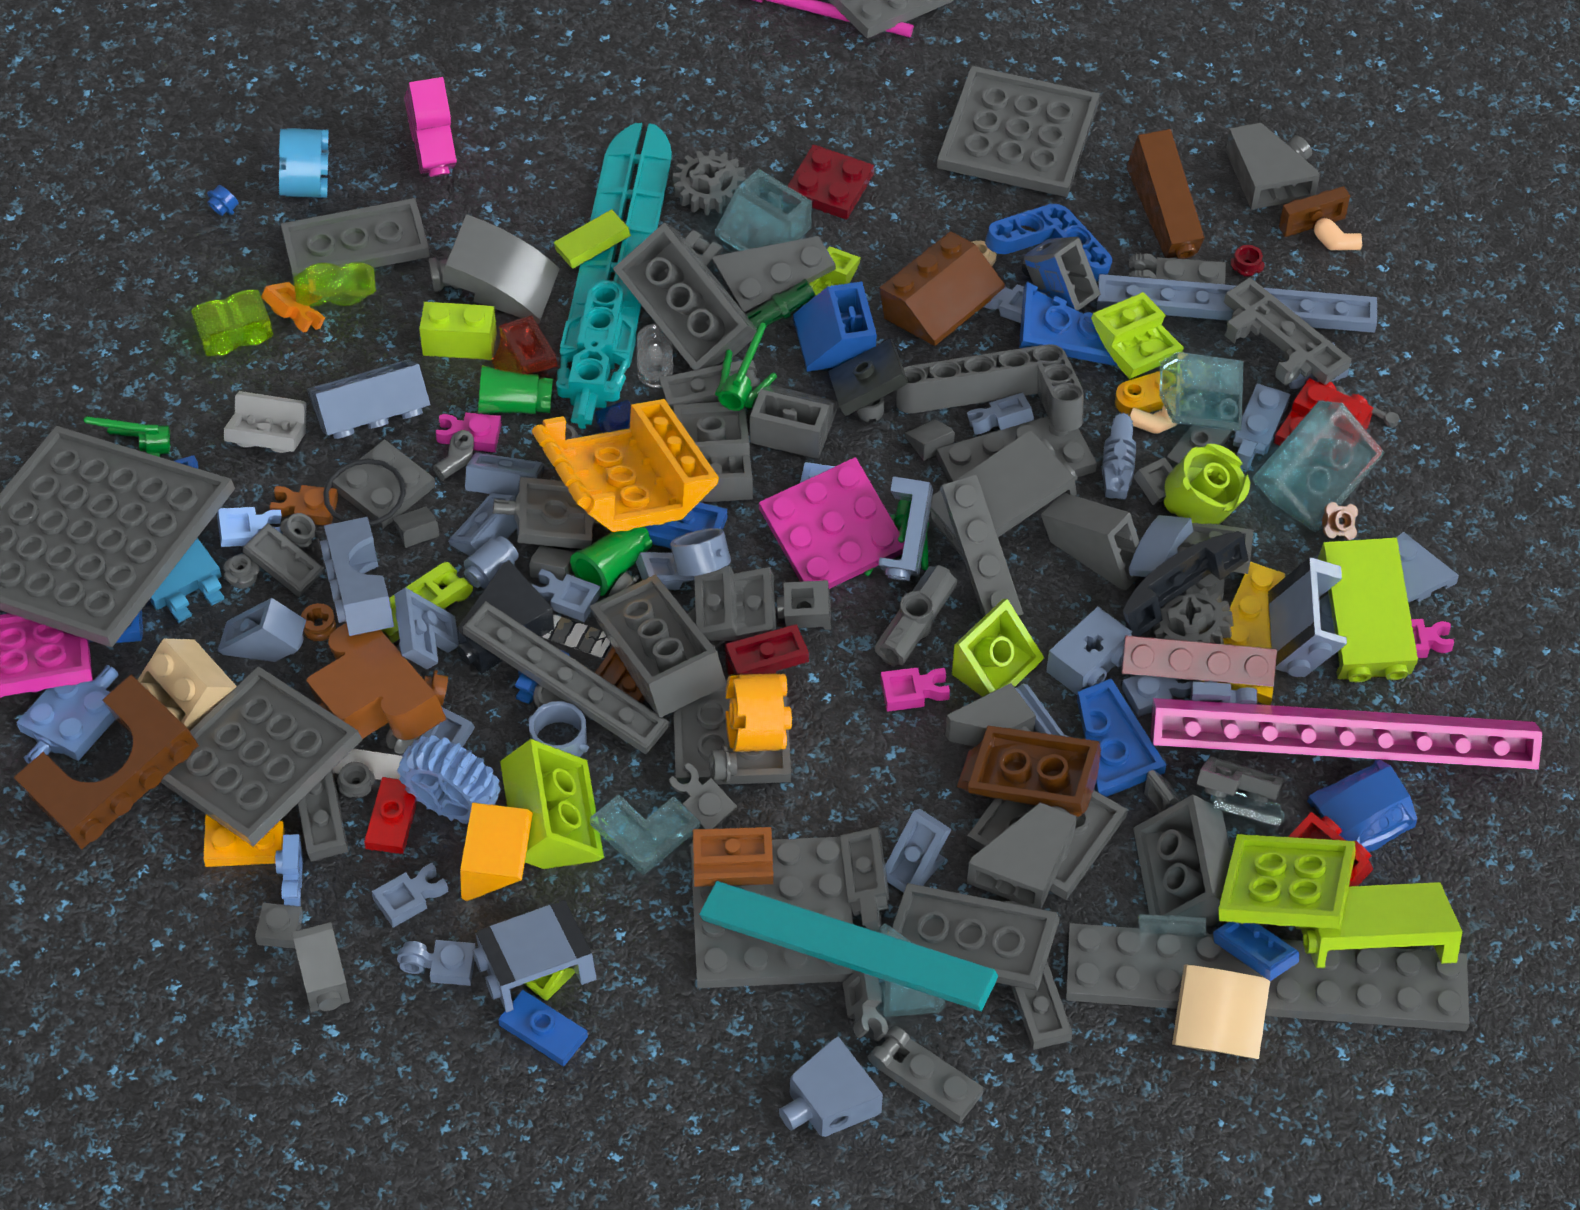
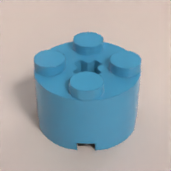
(303, 162)

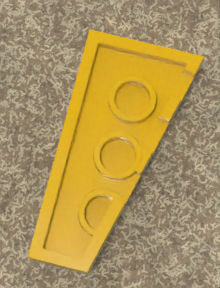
(1252, 617)

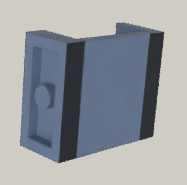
(1296, 618)
(531, 949)

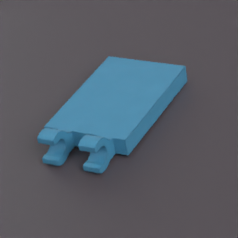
(192, 572)

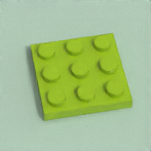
(1287, 881)

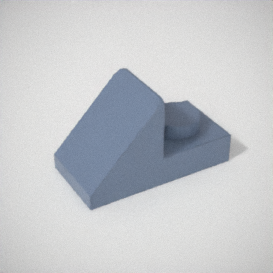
(917, 851)

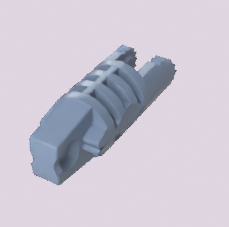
(1119, 458)

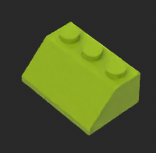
(562, 801)

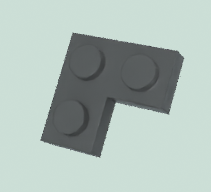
(1226, 778)

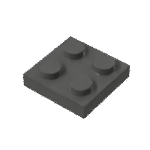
(377, 489)

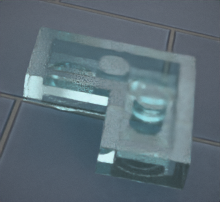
(641, 839)

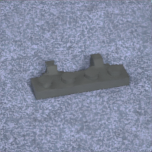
(1304, 347)

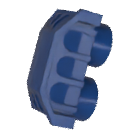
(1367, 806)

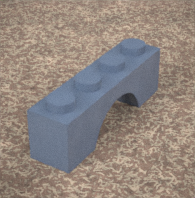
(358, 597)

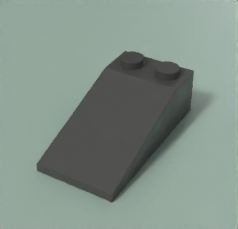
(659, 645)

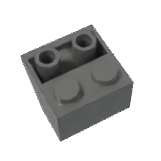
(791, 421)

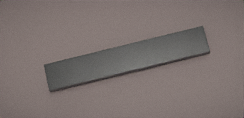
(565, 677)

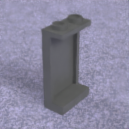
(1014, 485)

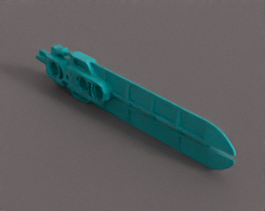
(605, 311)

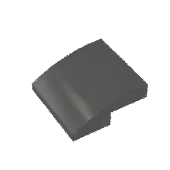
(735, 604)

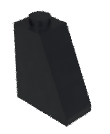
(514, 597)

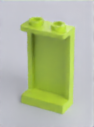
(1371, 610)
(1390, 918)

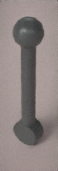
(1390, 419)

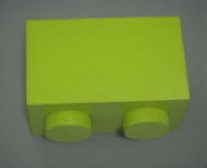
(458, 330)

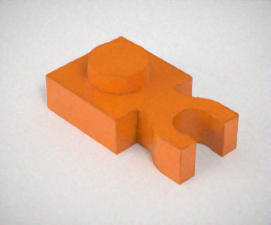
(283, 303)

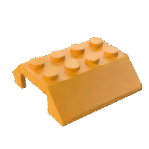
(632, 473)

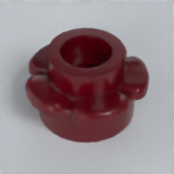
(1247, 260)

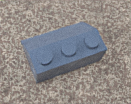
(369, 398)

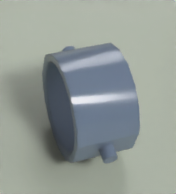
(700, 552)
(560, 712)

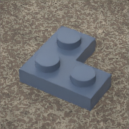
(423, 628)

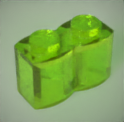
(331, 283)
(232, 322)

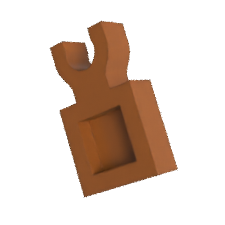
(307, 501)

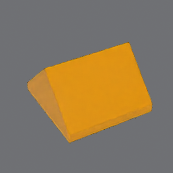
(494, 849)

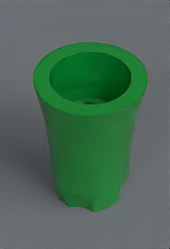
(513, 392)
(610, 557)

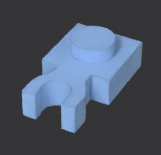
(240, 525)

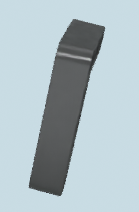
(995, 376)

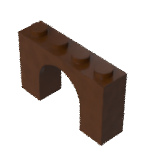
(90, 807)

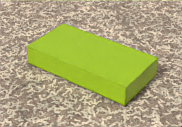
(592, 239)

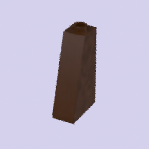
(1165, 194)

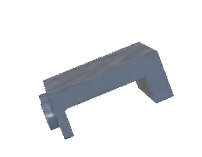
(920, 495)

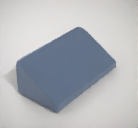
(499, 474)
(483, 526)

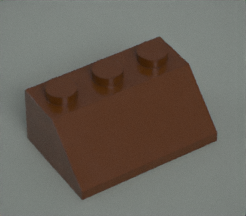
(940, 289)

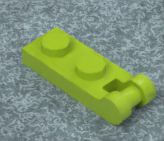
(428, 588)

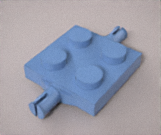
(69, 717)

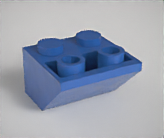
(835, 326)

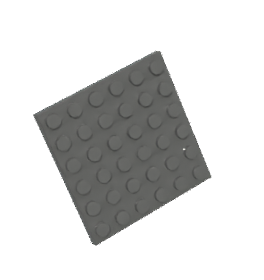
(97, 532)

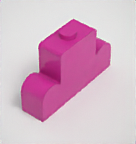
(430, 126)

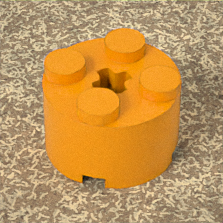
(757, 712)

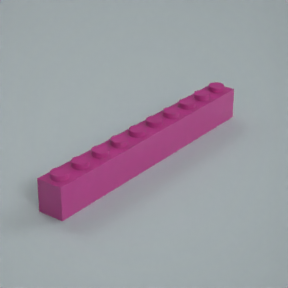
(1346, 733)

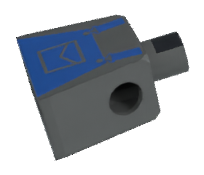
(1062, 270)

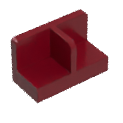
(766, 652)

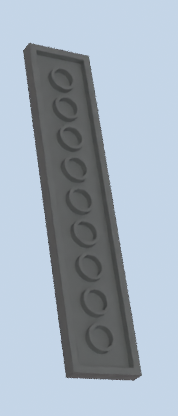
(1353, 986)

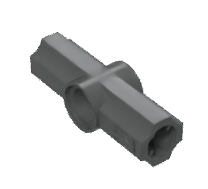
(905, 628)

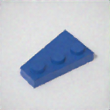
(1055, 323)
(1124, 745)

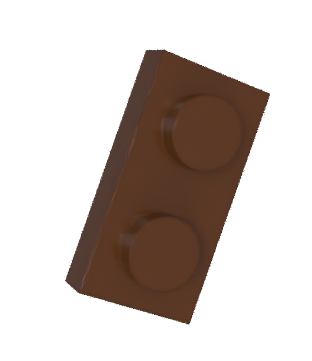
(1304, 213)

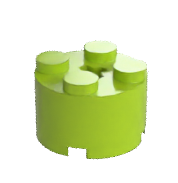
(1206, 485)

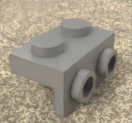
(266, 422)

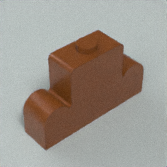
(375, 687)

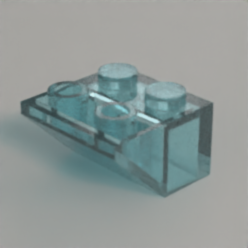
(764, 214)
(1202, 390)

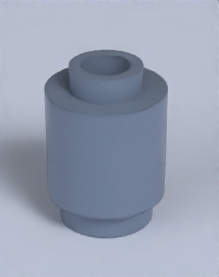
(487, 560)

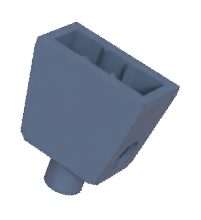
(831, 1092)

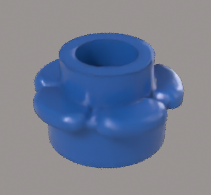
(222, 201)

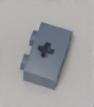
(1088, 651)

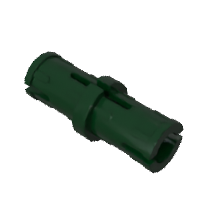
(782, 304)

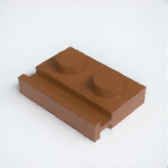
(733, 856)

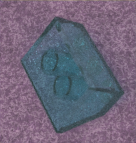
(1318, 463)

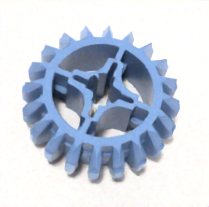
(447, 777)

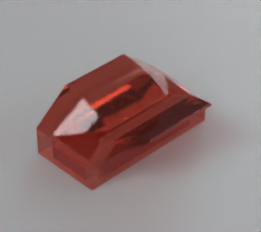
(523, 348)

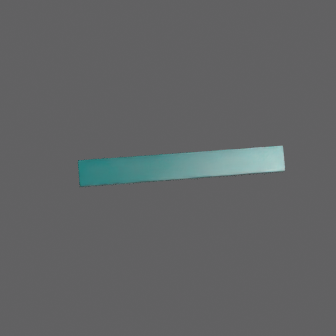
(850, 946)

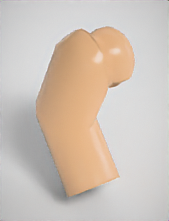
(1334, 238)
(1152, 423)

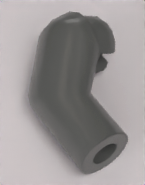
(458, 455)

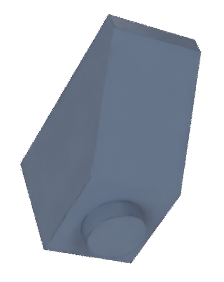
(263, 633)

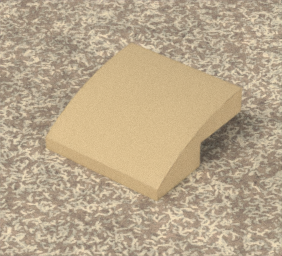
(1221, 1011)

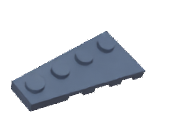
(1421, 573)

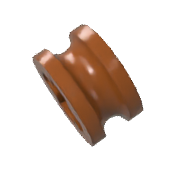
(321, 632)

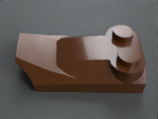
(1033, 768)

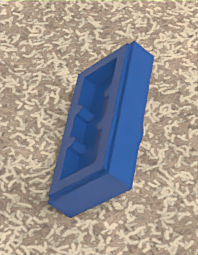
(1256, 948)
(543, 1028)

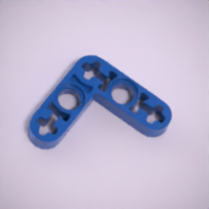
(1050, 223)

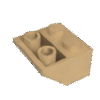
(185, 680)

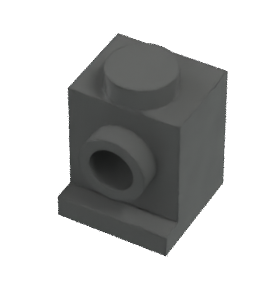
(808, 594)

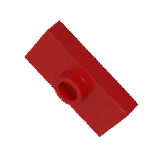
(391, 817)

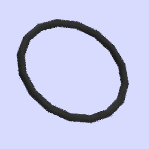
(361, 462)

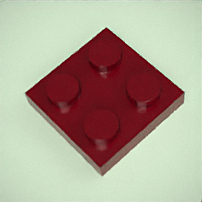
(832, 180)

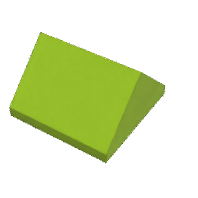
(995, 651)

